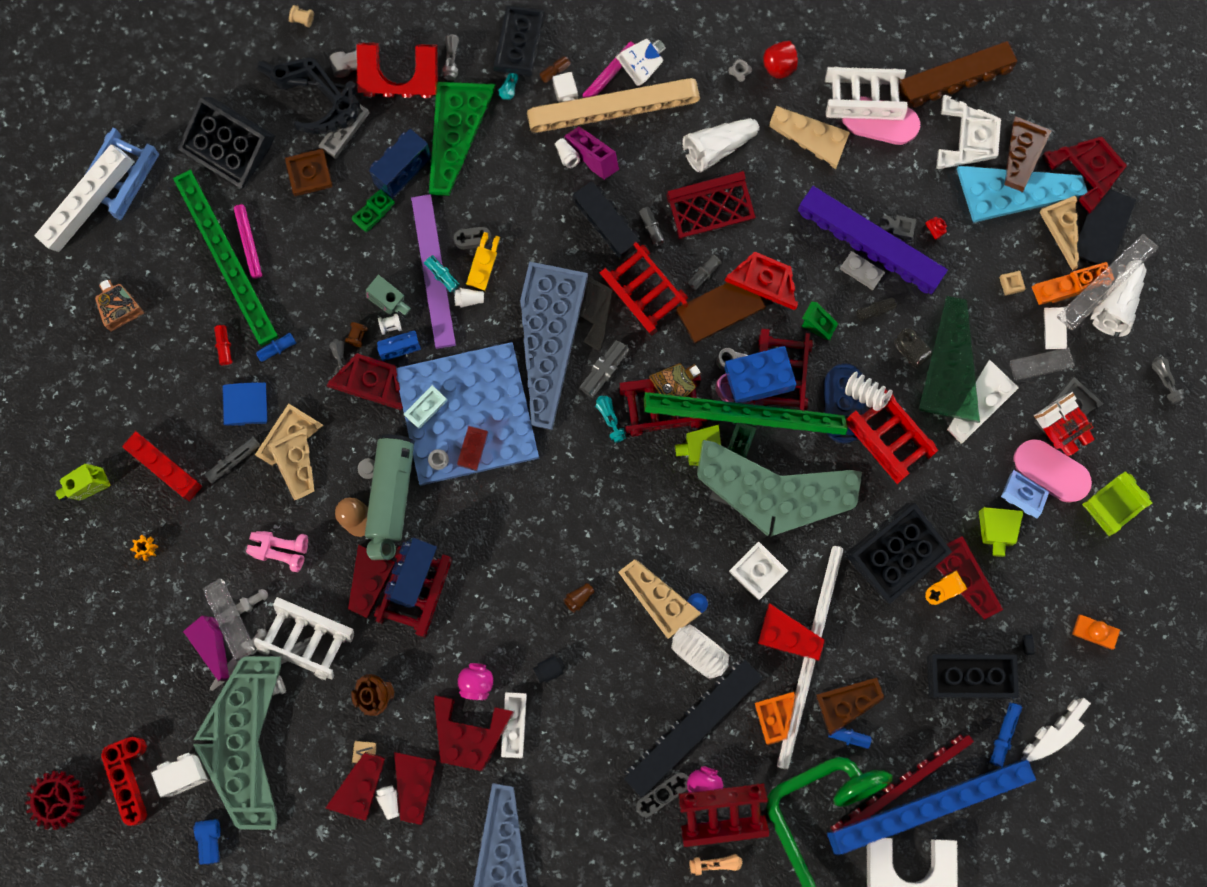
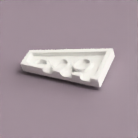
(992, 391)

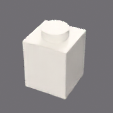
(565, 87)

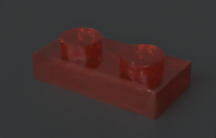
(472, 448)

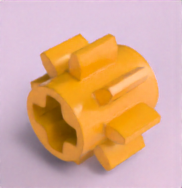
(148, 544)

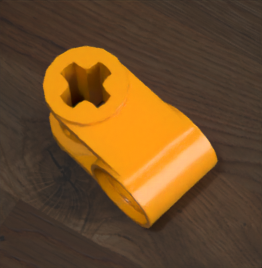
(948, 586)

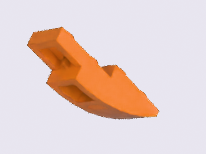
(1068, 285)

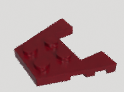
(1096, 163)
(467, 744)

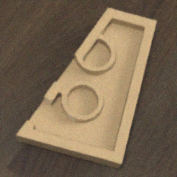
(288, 423)
(294, 464)

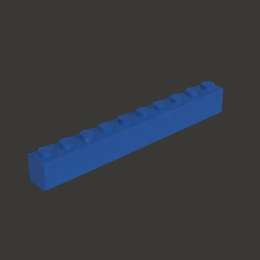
(930, 807)

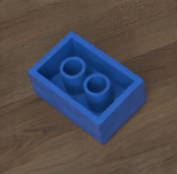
(760, 375)

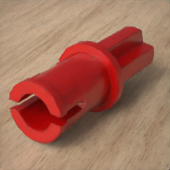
(223, 345)

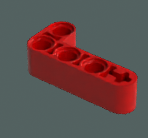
(129, 782)

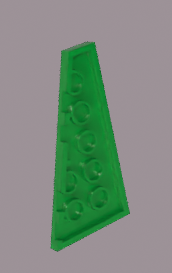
(456, 122)

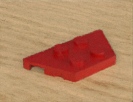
(765, 278)

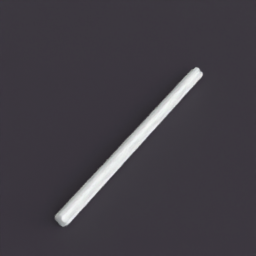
(808, 664)

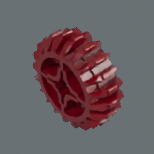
(59, 792)

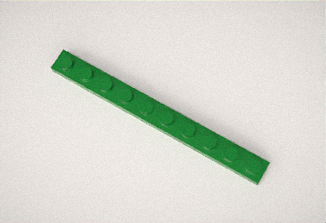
(225, 258)
(744, 413)

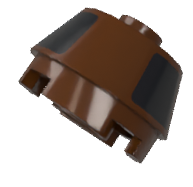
(372, 694)

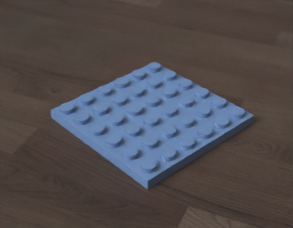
(481, 393)

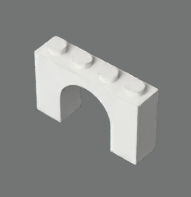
(941, 873)

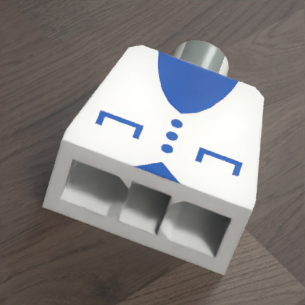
(641, 60)

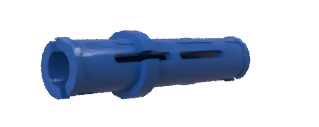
(1007, 730)

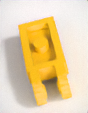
(483, 264)

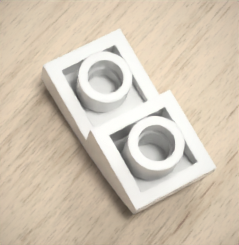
(1055, 330)

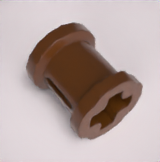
(356, 334)

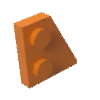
(776, 717)

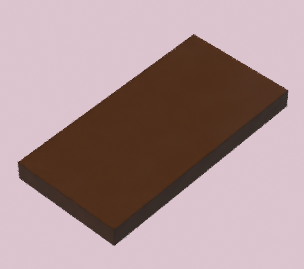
(718, 310)

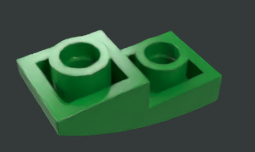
(373, 211)

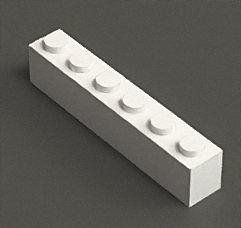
(84, 198)

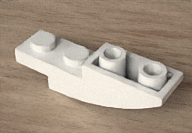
(1052, 739)

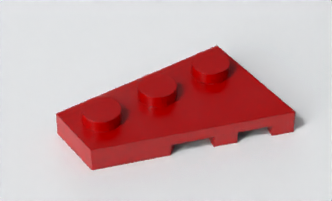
(788, 635)

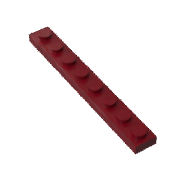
(907, 781)

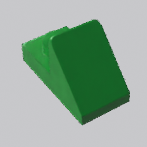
(819, 321)

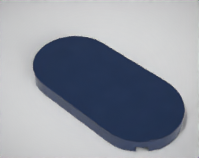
(838, 402)

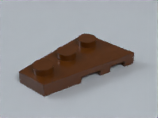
(847, 703)

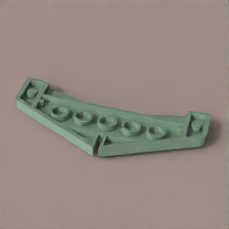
(763, 494)
(235, 755)

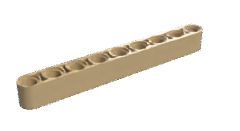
(613, 105)

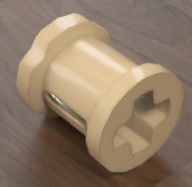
(301, 16)

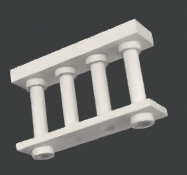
(860, 108)
(303, 618)

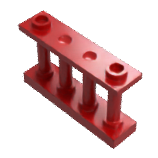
(638, 306)
(883, 453)

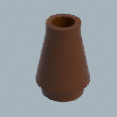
(578, 597)

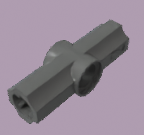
(604, 369)

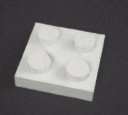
(758, 571)

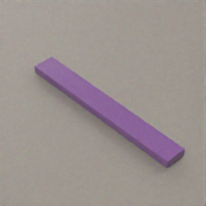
(435, 290)

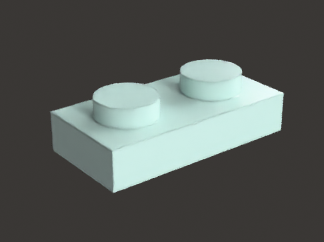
(425, 407)

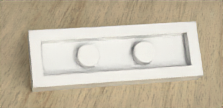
(514, 734)

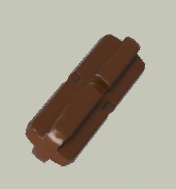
(559, 66)

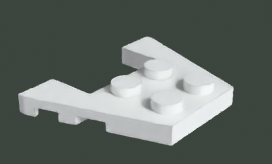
(977, 135)

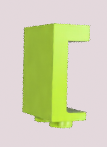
(1117, 503)

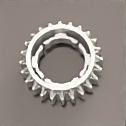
(700, 651)

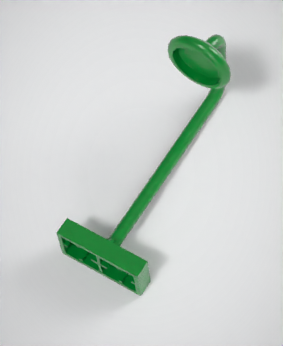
(856, 789)

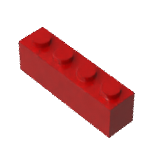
(162, 466)

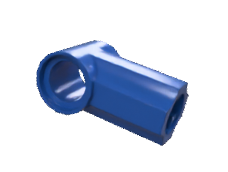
(207, 835)

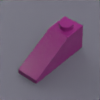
(593, 152)
(209, 644)

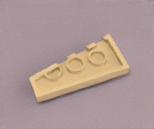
(814, 135)
(662, 602)

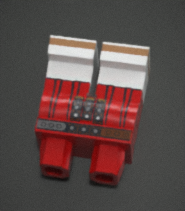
(1065, 423)

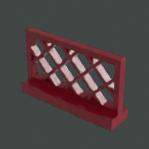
(706, 188)

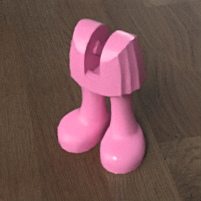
(268, 541)

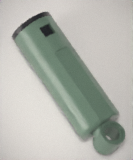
(388, 495)

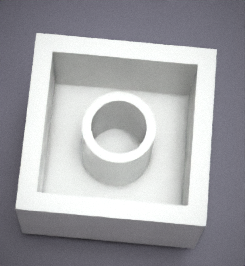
(180, 775)

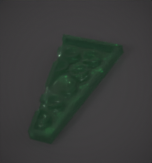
(951, 374)

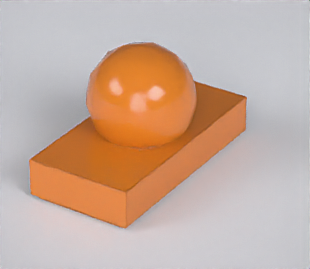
(1096, 632)

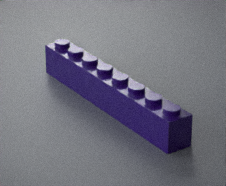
(872, 240)

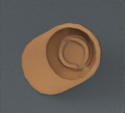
(352, 516)

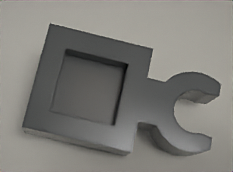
(901, 226)

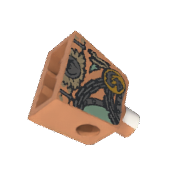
(116, 305)

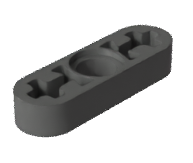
(646, 799)

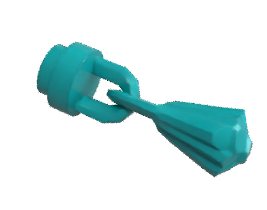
(508, 88)
(604, 405)

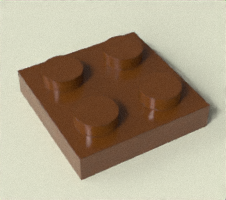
(308, 172)

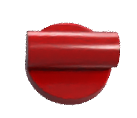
(937, 227)

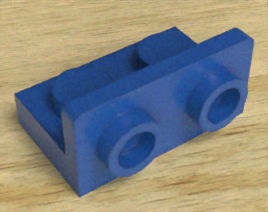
(398, 345)

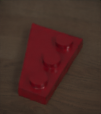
(368, 582)
(413, 785)

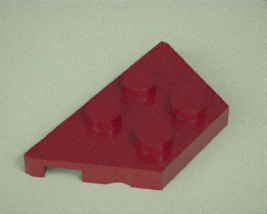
(369, 380)

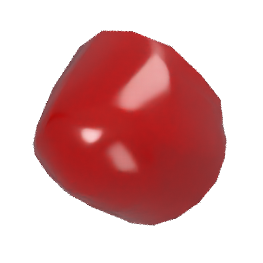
(781, 59)

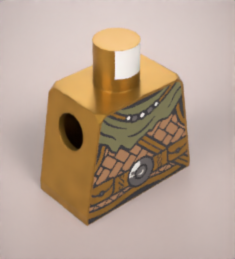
(675, 380)

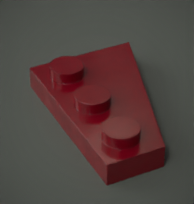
(358, 789)

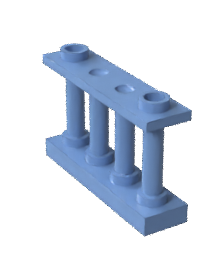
(137, 172)

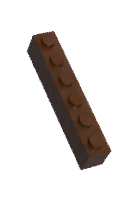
(957, 74)

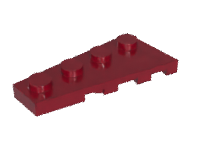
(978, 591)

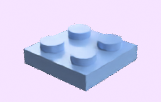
(1025, 494)

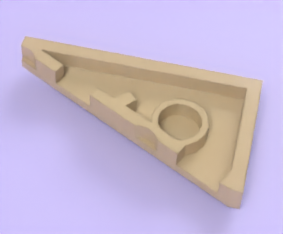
(1062, 224)

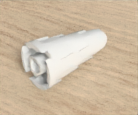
(712, 144)
(1119, 308)

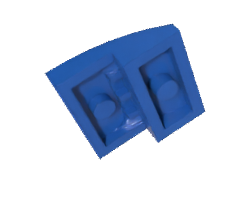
(244, 403)

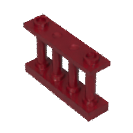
(766, 342)
(631, 389)
(428, 605)
(724, 830)

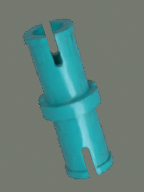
(441, 273)

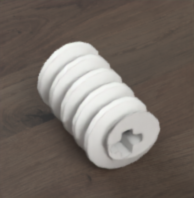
(867, 393)

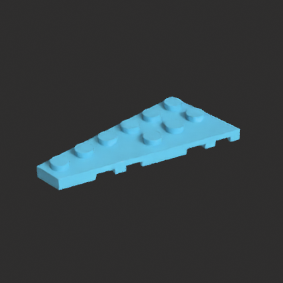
(990, 198)

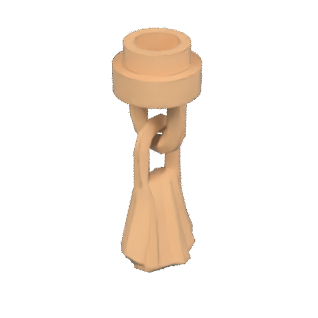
(731, 862)

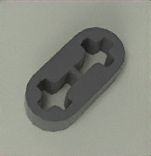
(471, 233)

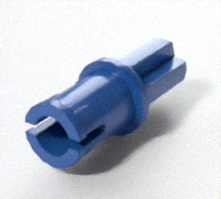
(276, 347)
(852, 737)

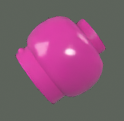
(475, 682)
(704, 780)

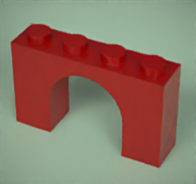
(372, 81)

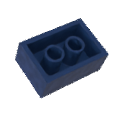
(400, 163)
(410, 572)

